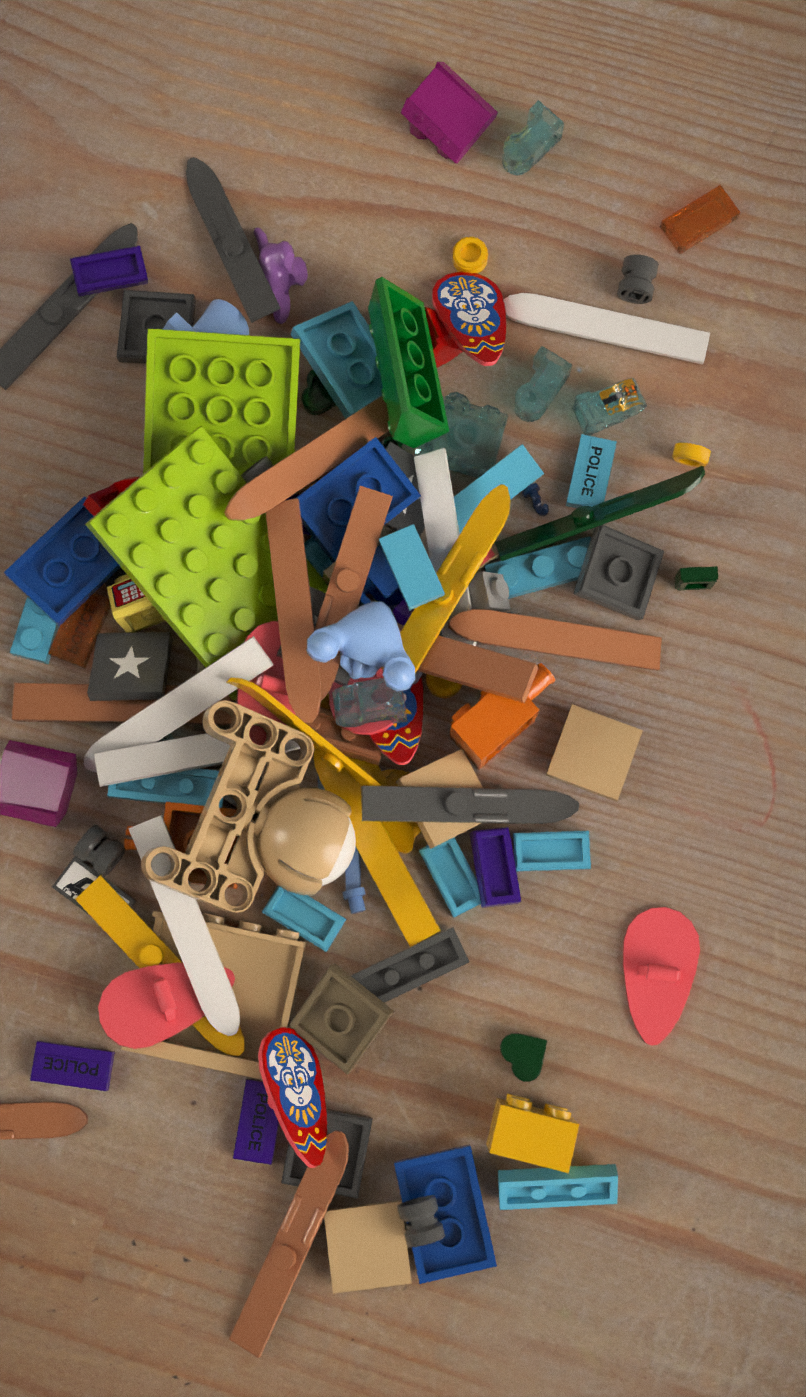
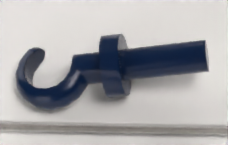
(532, 492)

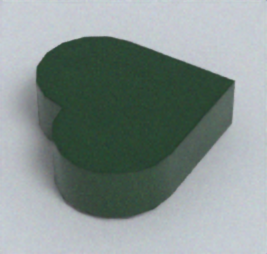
(316, 397)
(524, 1054)

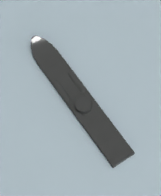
(230, 241)
(53, 315)
(465, 805)

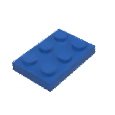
(330, 501)
(63, 566)
(455, 1184)

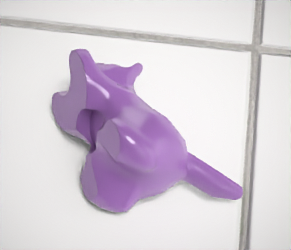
(281, 271)

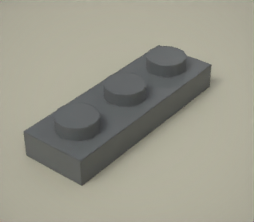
(413, 966)

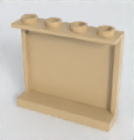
(264, 988)

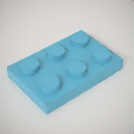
(342, 356)

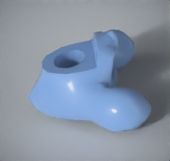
(366, 642)

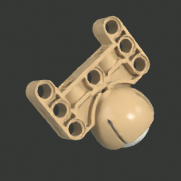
(295, 833)

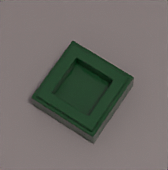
(696, 578)

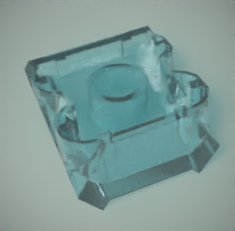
(472, 437)

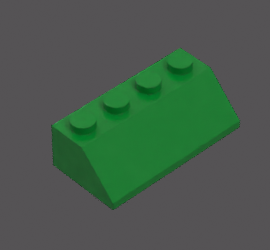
(406, 365)

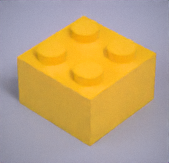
(532, 1133)

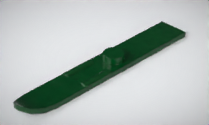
(605, 512)

